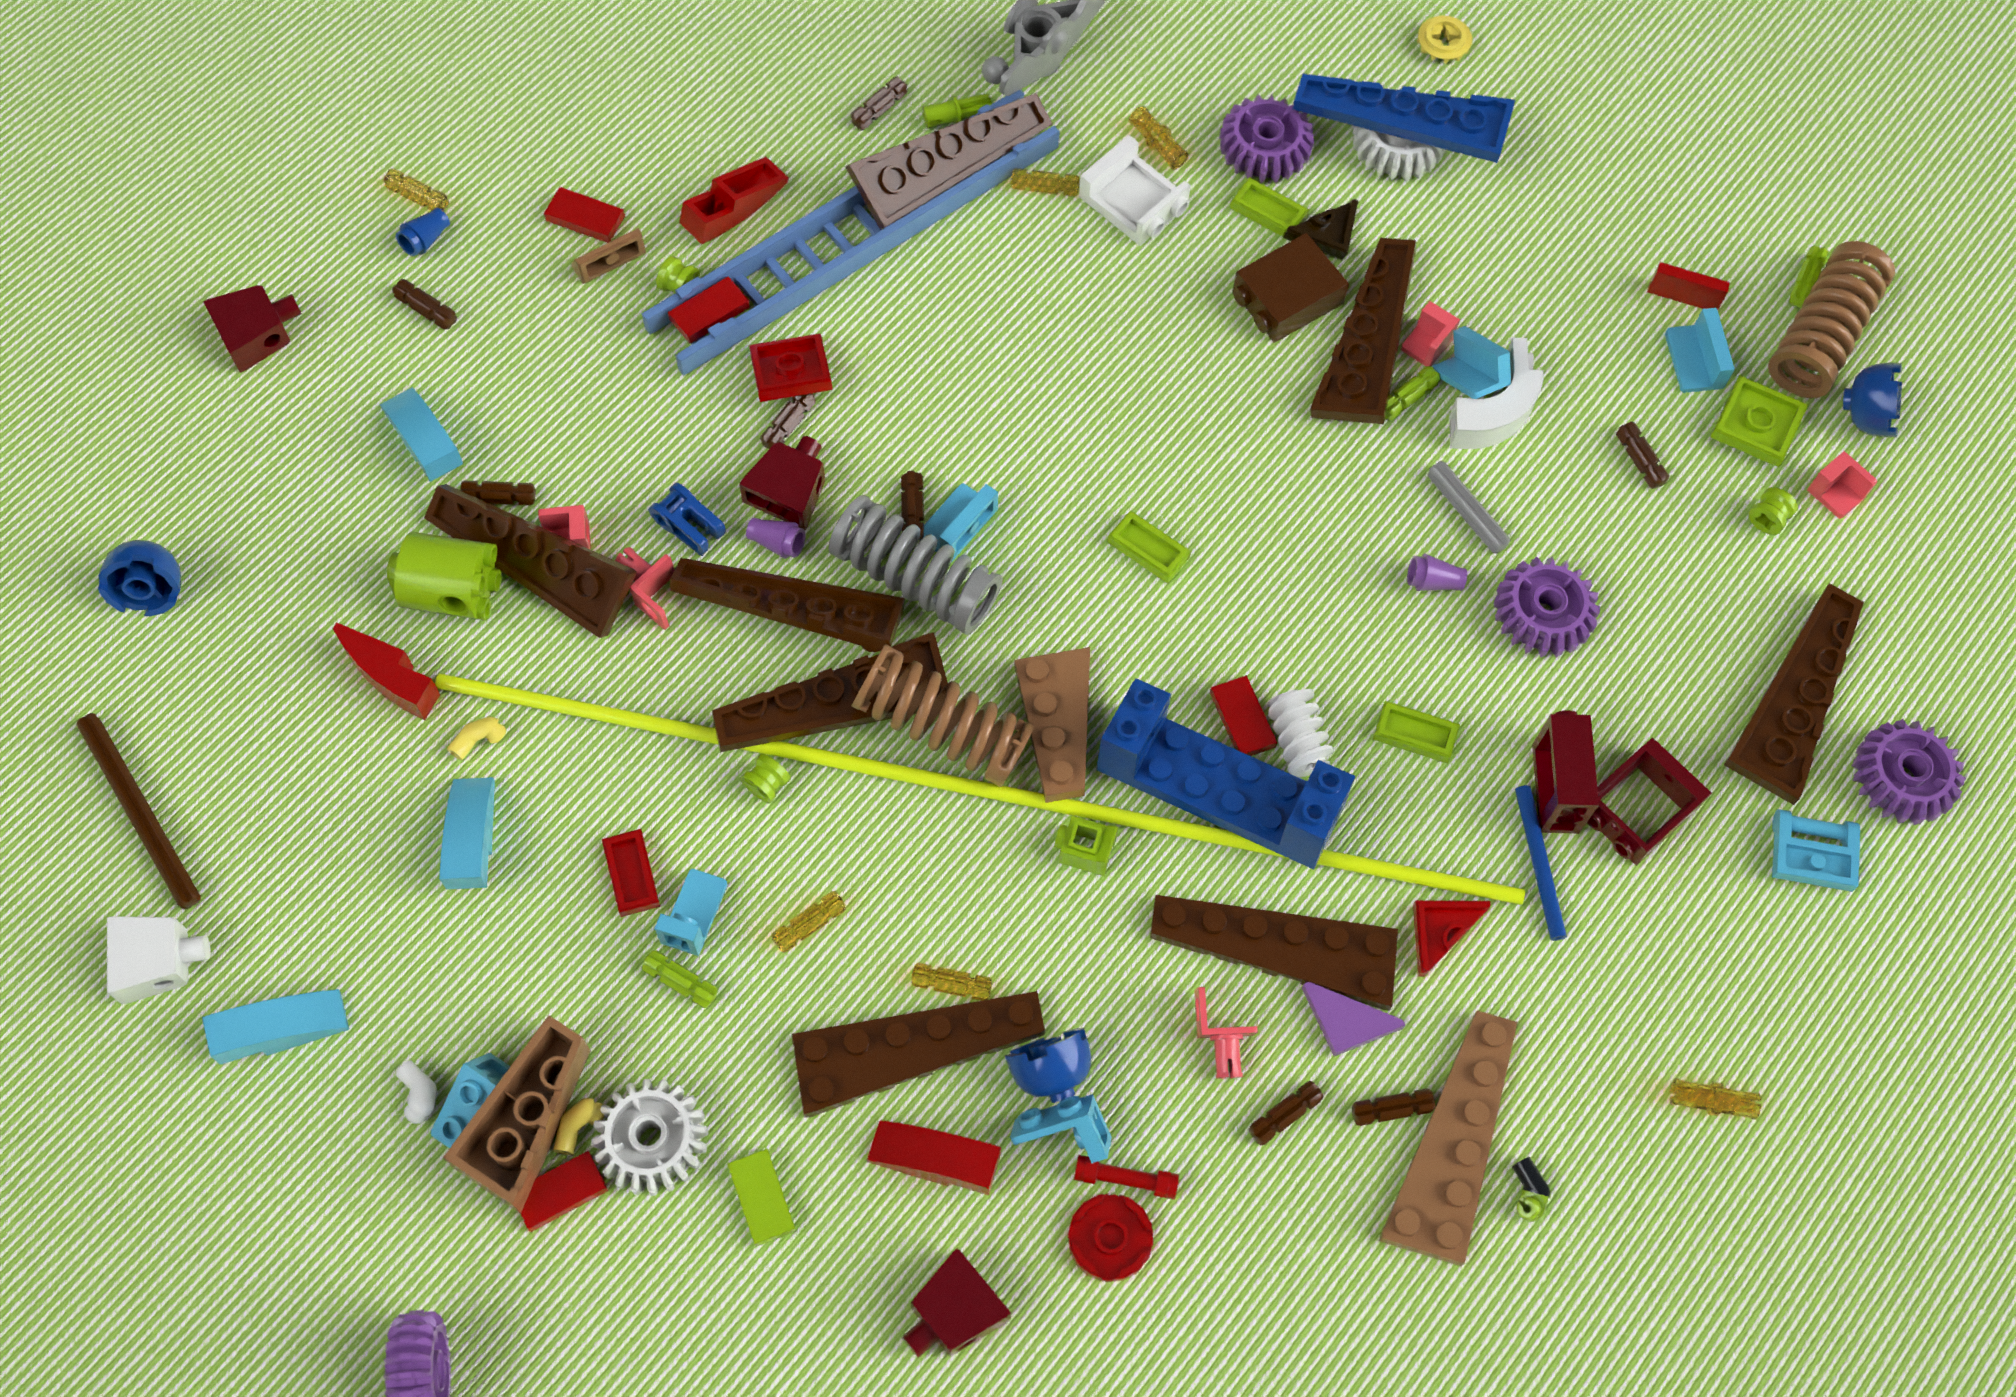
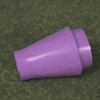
(778, 536)
(1430, 574)

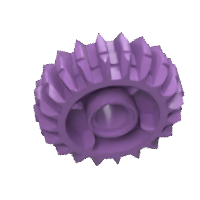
(1266, 138)
(1554, 585)
(1932, 764)
(417, 1356)

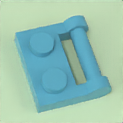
(1816, 861)

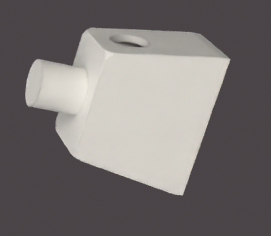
(149, 956)

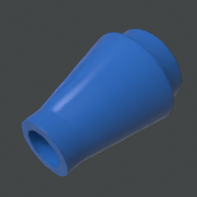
(420, 233)

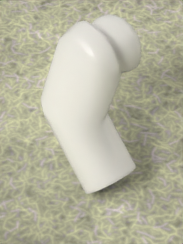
(421, 1095)

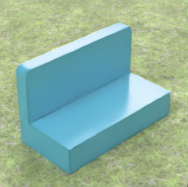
(1700, 353)
(1477, 364)
(962, 516)

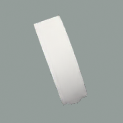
(1497, 418)

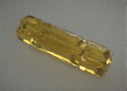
(1045, 182)
(415, 190)
(808, 921)
(951, 981)

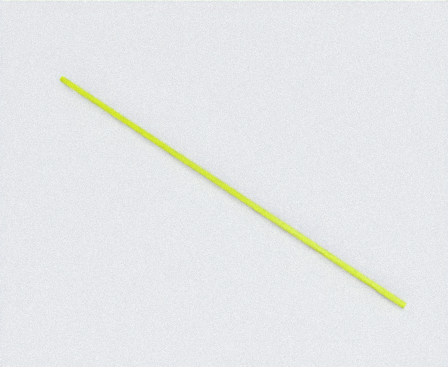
(973, 787)

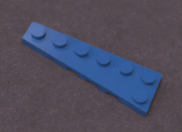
(1438, 120)

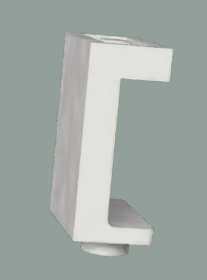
(1132, 192)

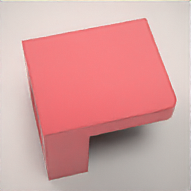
(1431, 334)
(1842, 485)
(567, 522)

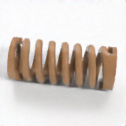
(1842, 312)
(885, 673)

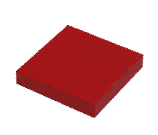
(790, 367)

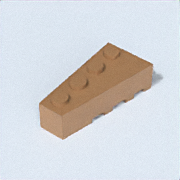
(520, 1117)

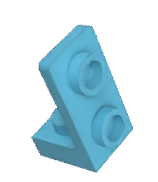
(692, 913)
(467, 1095)
(1072, 1112)

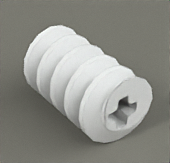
(1298, 731)

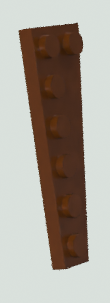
(552, 567)
(816, 703)
(1790, 716)
(1327, 952)

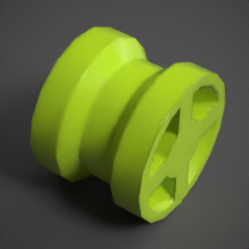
(674, 274)
(1773, 511)
(765, 778)

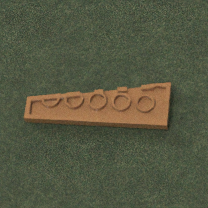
(1447, 1172)

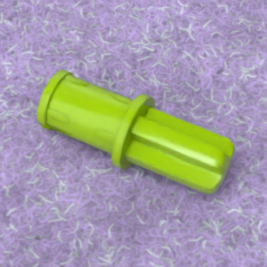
(954, 110)

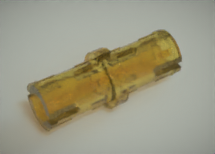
(1171, 151)
(1715, 1099)

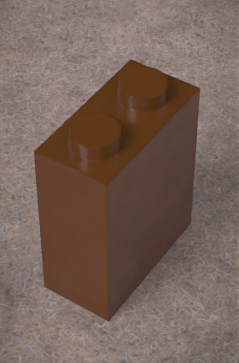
(1289, 287)

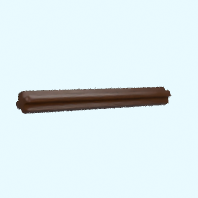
(138, 811)

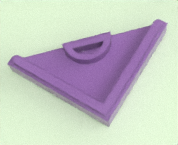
(1346, 1021)

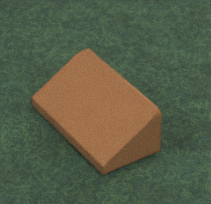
(609, 256)

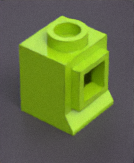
(1081, 857)

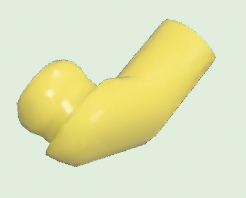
(473, 732)
(572, 1121)

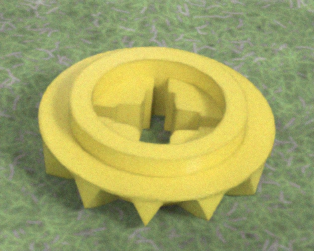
(1456, 34)

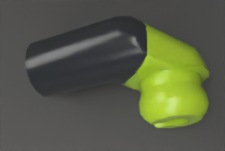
(1534, 1193)

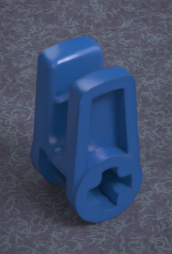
(680, 507)

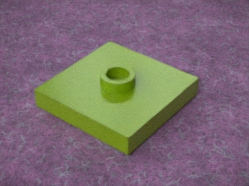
(1759, 421)

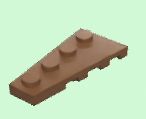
(1056, 702)

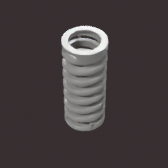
(962, 613)

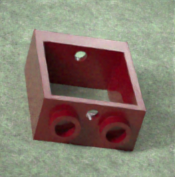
(1565, 773)
(1667, 775)

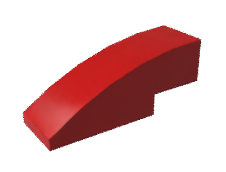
(731, 199)
(389, 671)
(935, 1156)

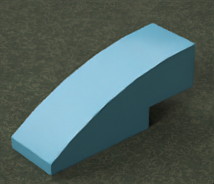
(422, 434)
(467, 834)
(274, 1025)

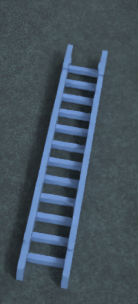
(853, 258)

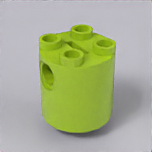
(444, 575)

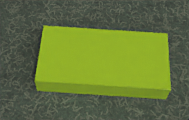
(1267, 207)
(1149, 546)
(1416, 732)
(761, 1197)

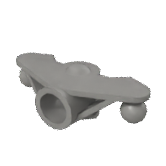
(1040, 41)

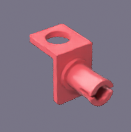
(647, 582)
(1225, 1039)

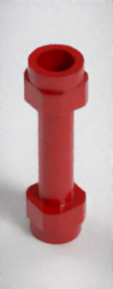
(1163, 1183)

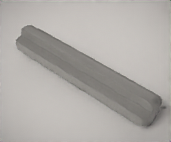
(1468, 507)

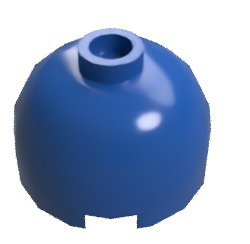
(1875, 399)
(140, 577)
(1051, 1065)

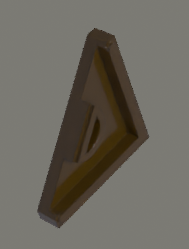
(1328, 229)

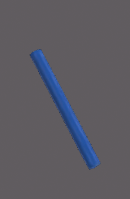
(1540, 863)

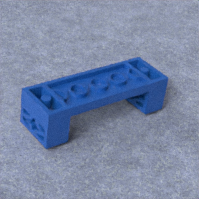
(1219, 781)

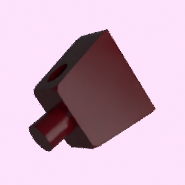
(251, 323)
(786, 482)
(955, 1309)

